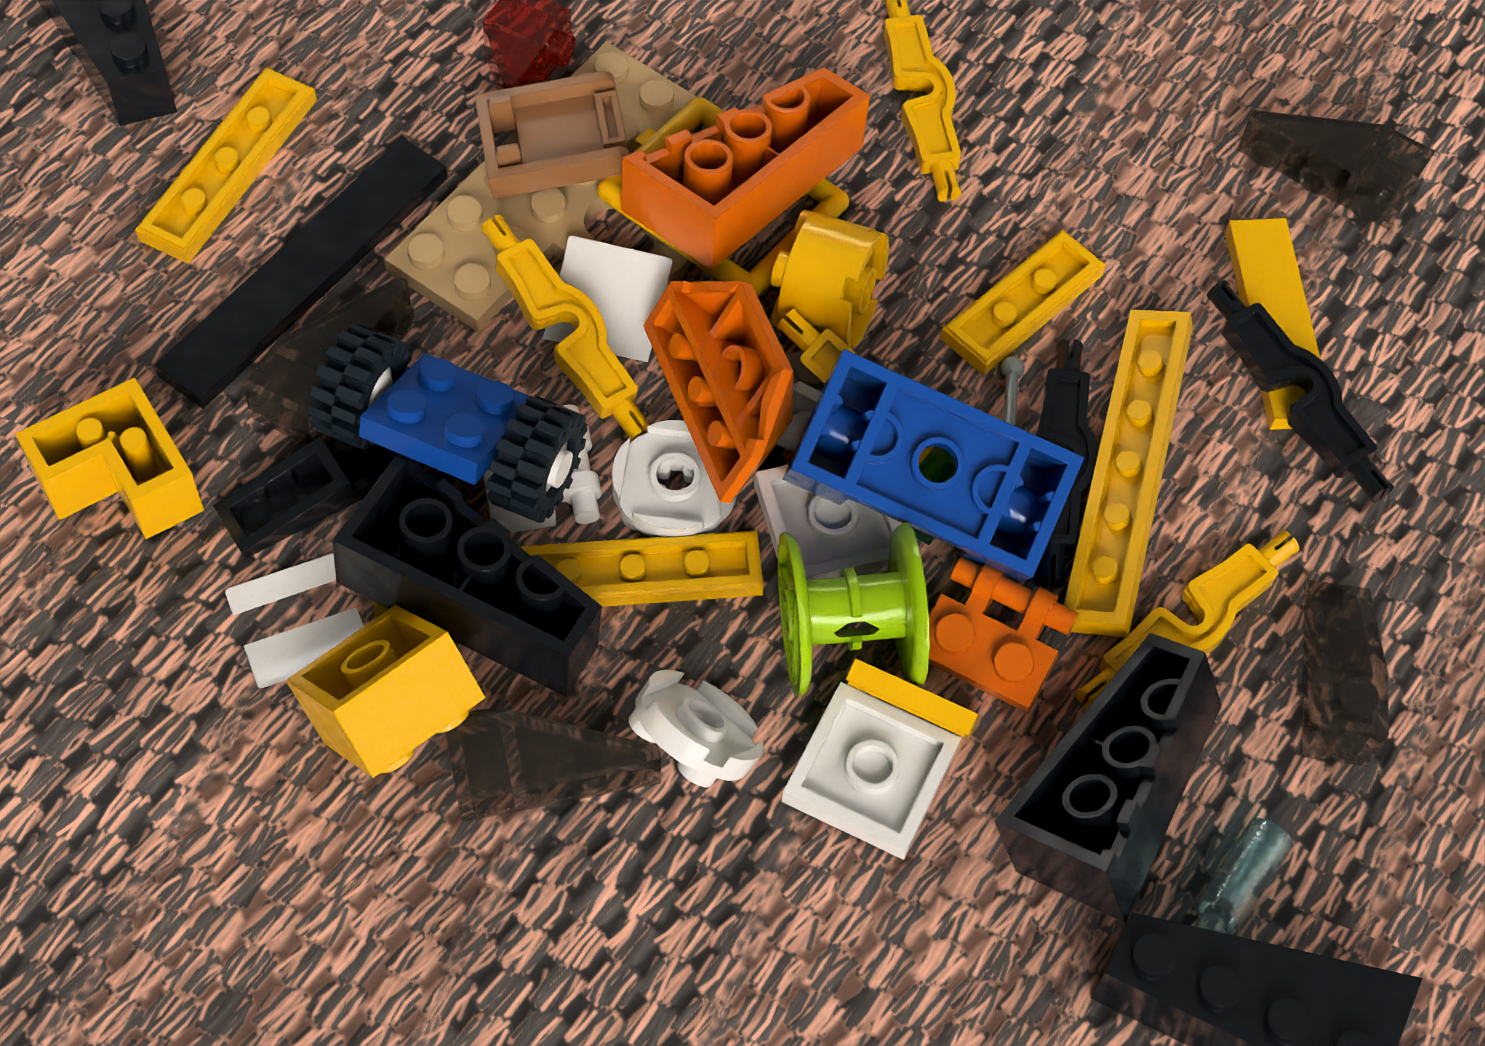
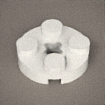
(650, 505)
(697, 728)

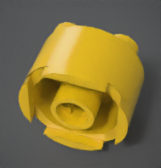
(830, 275)

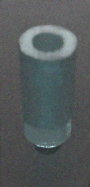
(1243, 876)

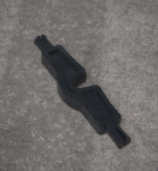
(1318, 414)
(1065, 424)

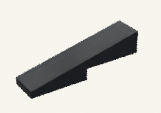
(301, 492)

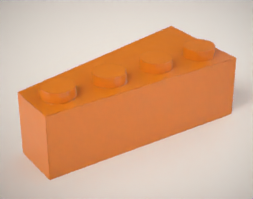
(747, 169)

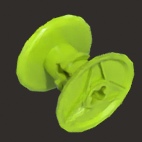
(888, 601)

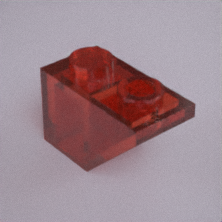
(526, 41)

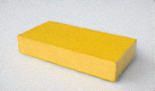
(912, 699)

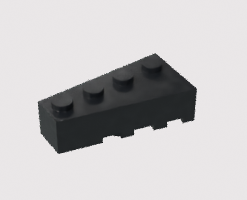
(1115, 780)

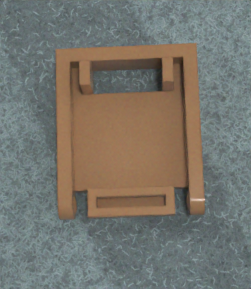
(565, 132)

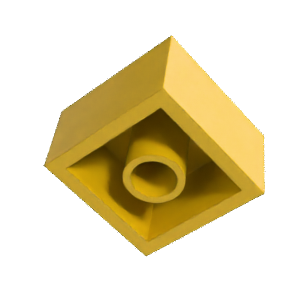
(386, 690)

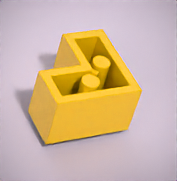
(110, 448)

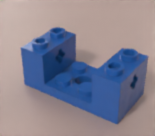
(868, 447)

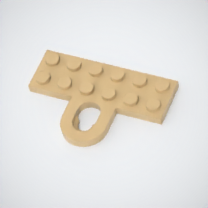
(456, 262)

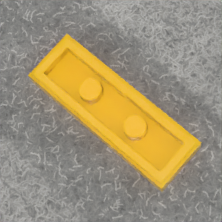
(1022, 302)

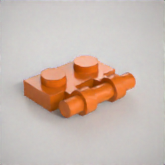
(987, 652)

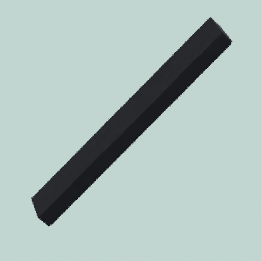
(300, 273)

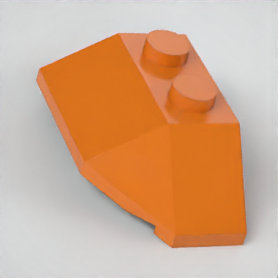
(723, 375)

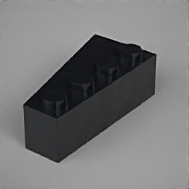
(118, 54)
(447, 564)
(1249, 992)

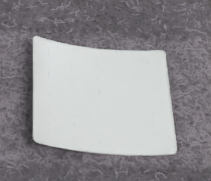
(621, 285)
(290, 651)

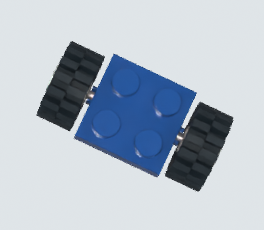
(448, 420)

